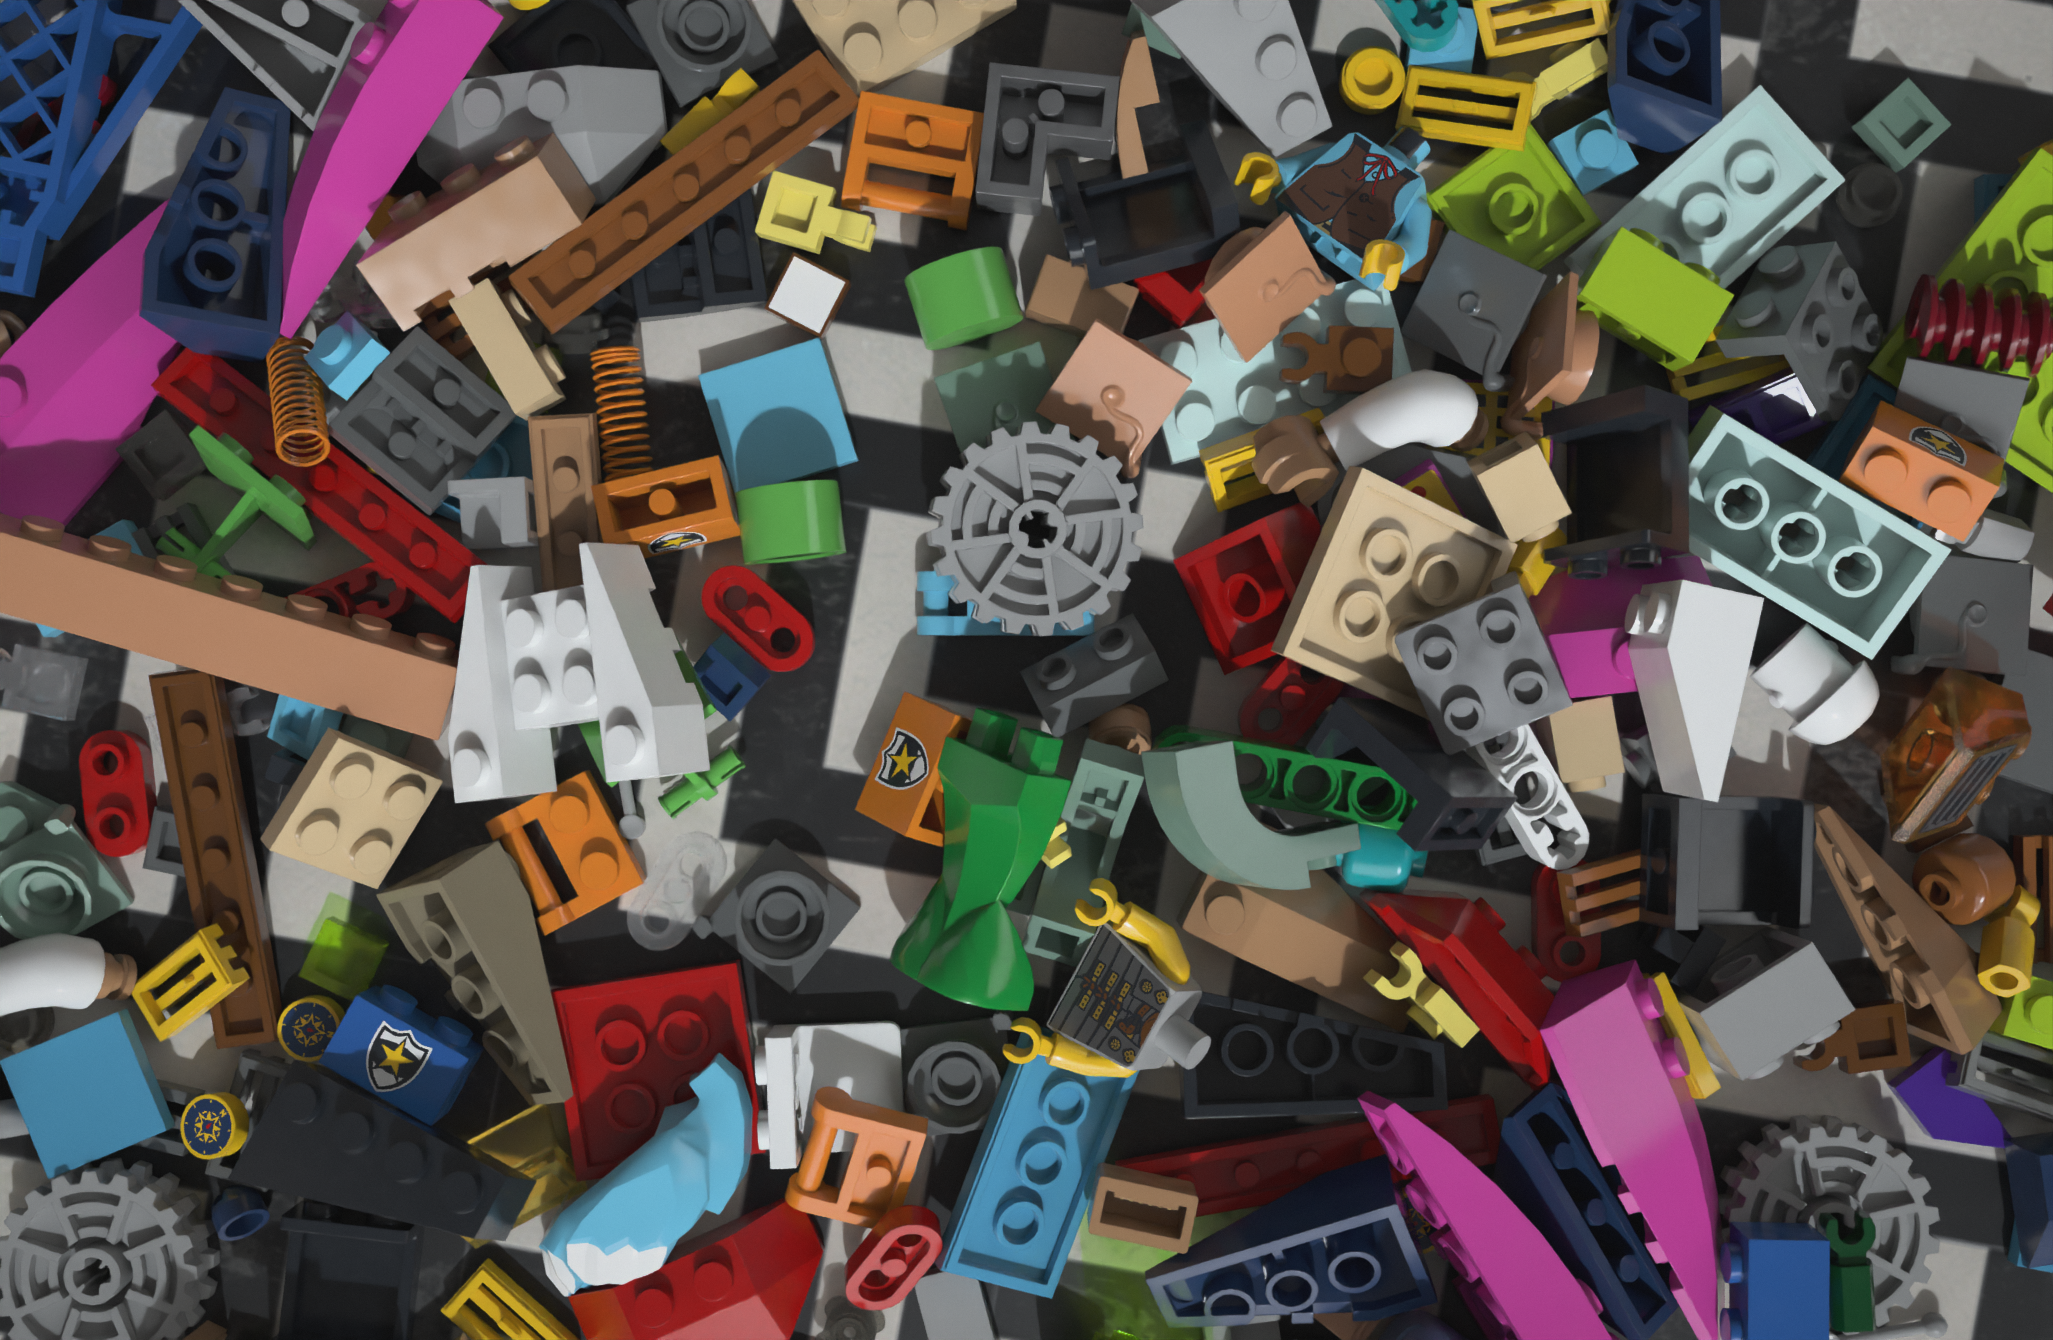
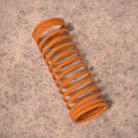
(616, 355)
(282, 432)

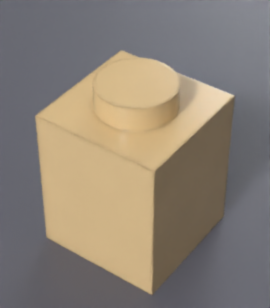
(1520, 489)
(1582, 743)

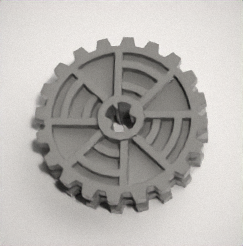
(1076, 502)
(1838, 1172)
(136, 1227)

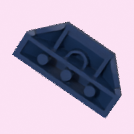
(1575, 1205)

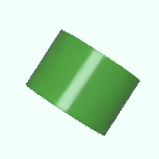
(963, 298)
(790, 522)

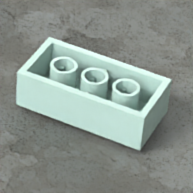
(1834, 521)

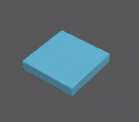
(778, 416)

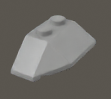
(599, 114)

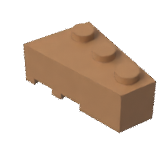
(475, 225)

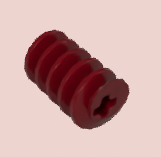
(1980, 323)

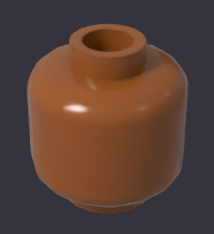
(1964, 878)

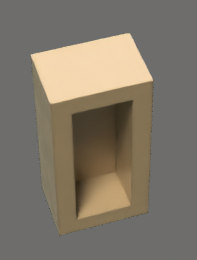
(497, 330)

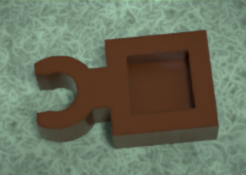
(1350, 359)
(1866, 1041)

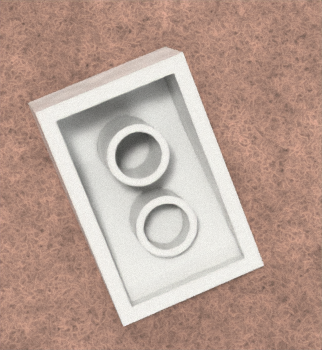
(1690, 672)

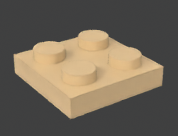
(351, 809)

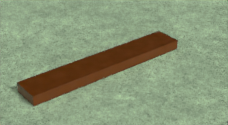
(217, 846)

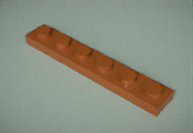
(684, 192)

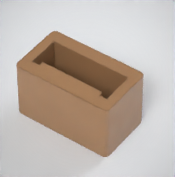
(1068, 304)
(1142, 1208)

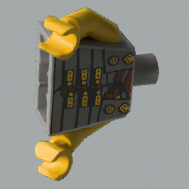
(1124, 1001)

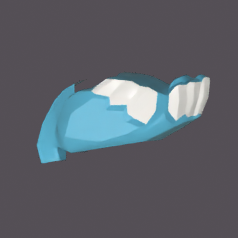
(660, 1191)

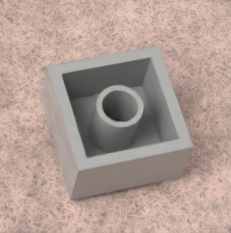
(1764, 1003)

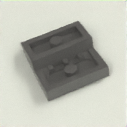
(422, 420)

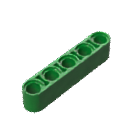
(1282, 761)

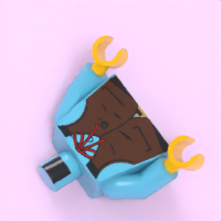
(1352, 202)

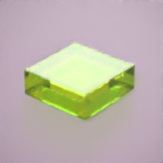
(343, 958)

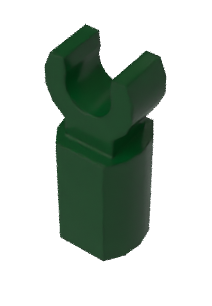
(1850, 1274)

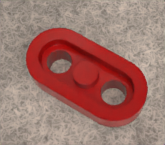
(759, 619)
(1295, 699)
(125, 792)
(1549, 931)
(893, 1257)

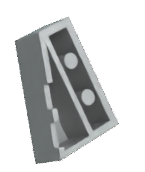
(287, 44)
(1251, 63)

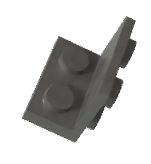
(1483, 667)

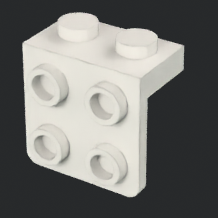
(806, 1057)

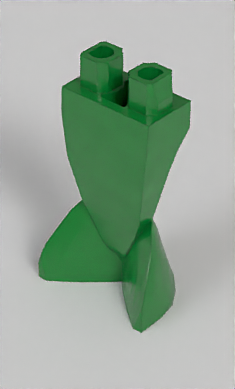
(996, 832)

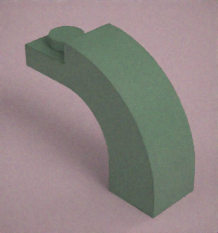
(1095, 819)
(1208, 822)

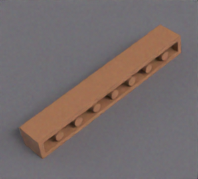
(225, 626)

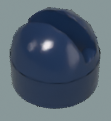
(238, 1212)

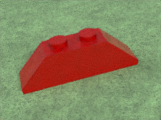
(1477, 969)
(718, 1286)

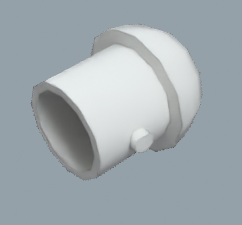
(1817, 687)

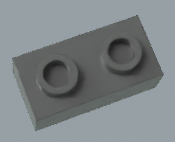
(1094, 675)

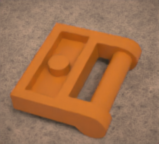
(917, 139)
(585, 843)
(877, 1167)

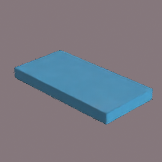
(1032, 1174)

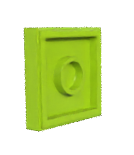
(1515, 203)

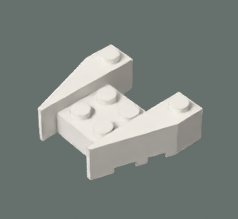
(566, 662)

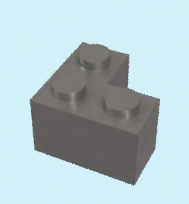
(1036, 115)

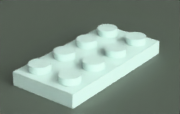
(1728, 192)
(1239, 396)

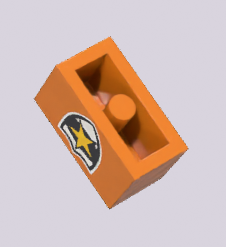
(1922, 470)
(669, 507)
(905, 780)

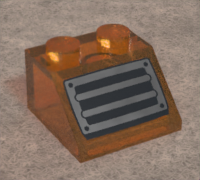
(1951, 753)

